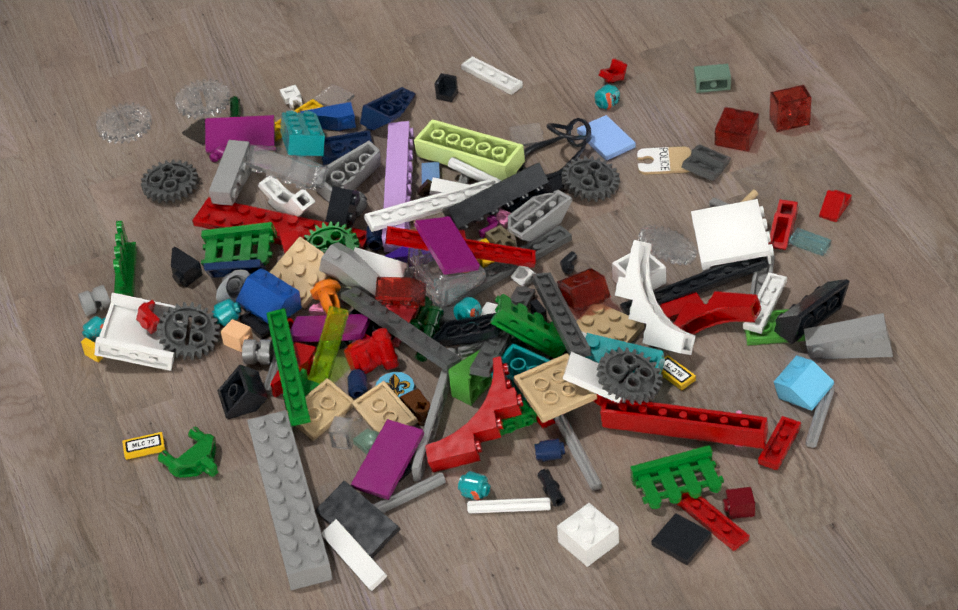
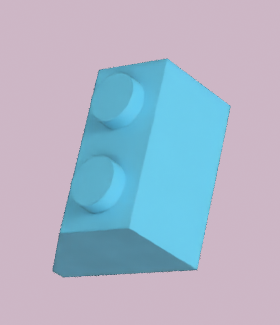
(803, 383)

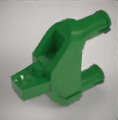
(196, 459)

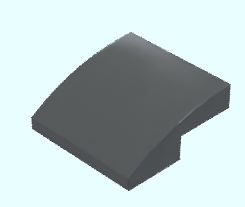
(706, 162)

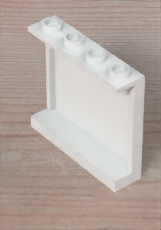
(731, 233)
(125, 338)

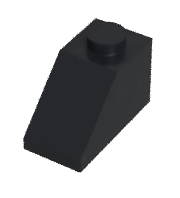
(184, 267)

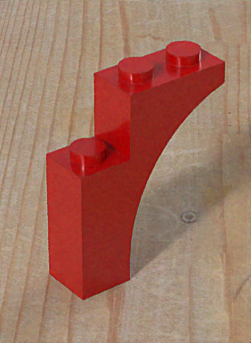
(720, 309)

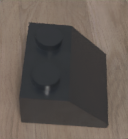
(242, 392)

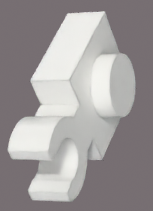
(291, 96)

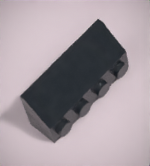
(811, 310)

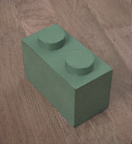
(712, 78)

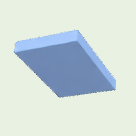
(607, 138)

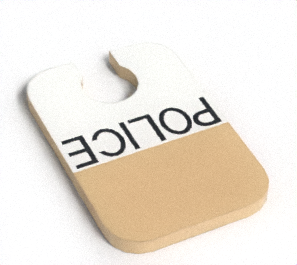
(665, 160)

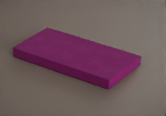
(252, 129)
(446, 245)
(310, 328)
(387, 459)

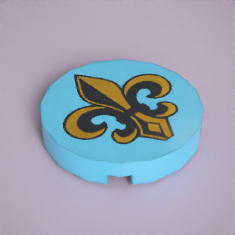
(398, 382)

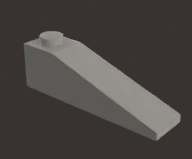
(349, 269)

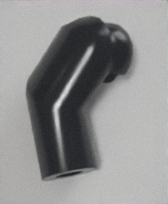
(566, 262)

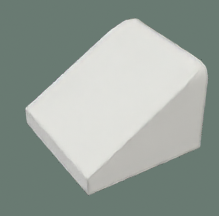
(523, 276)

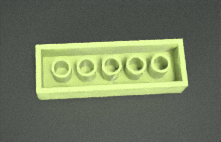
(485, 152)

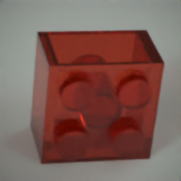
(790, 108)
(736, 129)
(584, 289)
(400, 292)

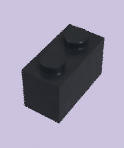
(342, 206)

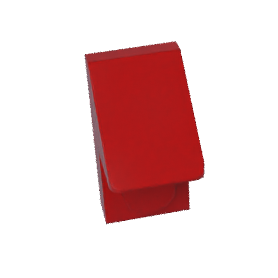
(834, 205)

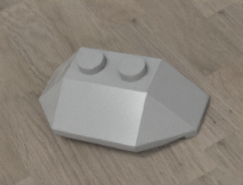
(539, 215)

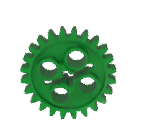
(327, 235)

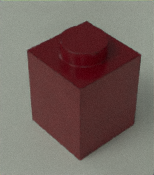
(739, 503)

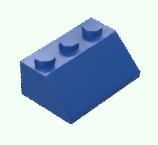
(268, 293)

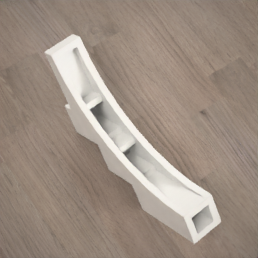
(645, 309)

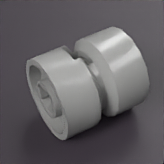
(94, 300)
(257, 351)

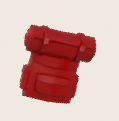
(372, 352)

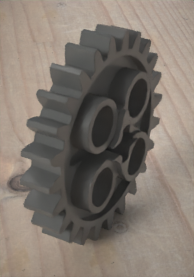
(590, 178)
(169, 181)
(170, 328)
(637, 386)

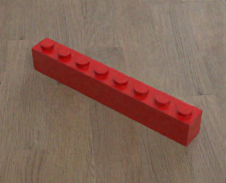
(686, 422)

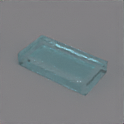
(810, 241)

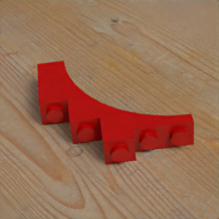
(465, 444)

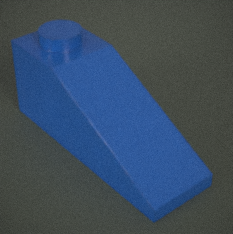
(335, 117)

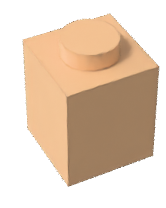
(235, 334)

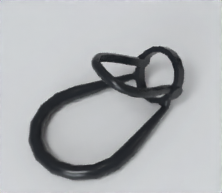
(551, 126)

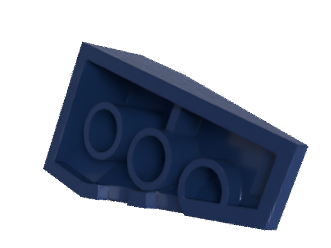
(386, 108)

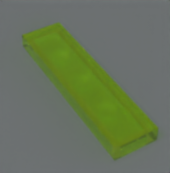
(328, 344)

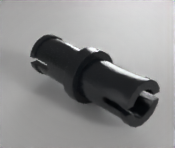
(551, 487)

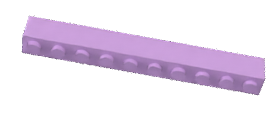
(398, 171)

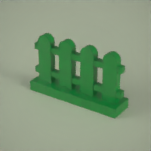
(236, 236)
(125, 262)
(527, 326)
(672, 467)

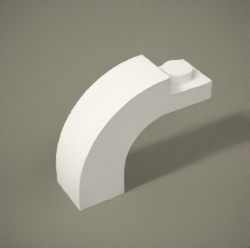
(283, 200)

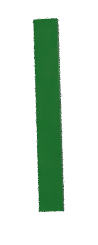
(288, 368)

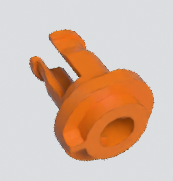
(326, 292)

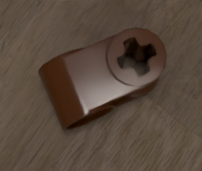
(417, 405)

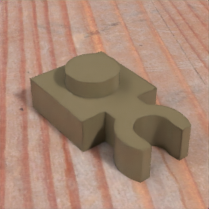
(500, 236)

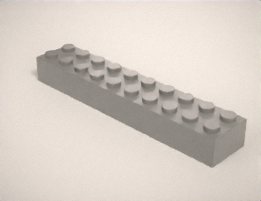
(289, 500)

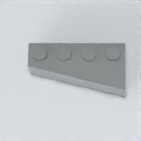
(351, 169)
(231, 173)
(850, 339)

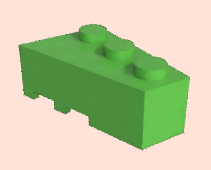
(465, 385)

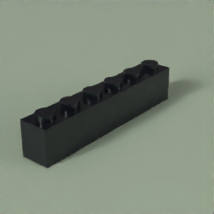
(496, 196)

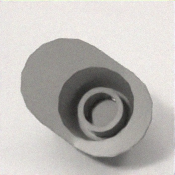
(231, 285)

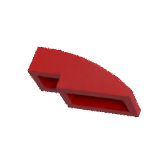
(783, 224)

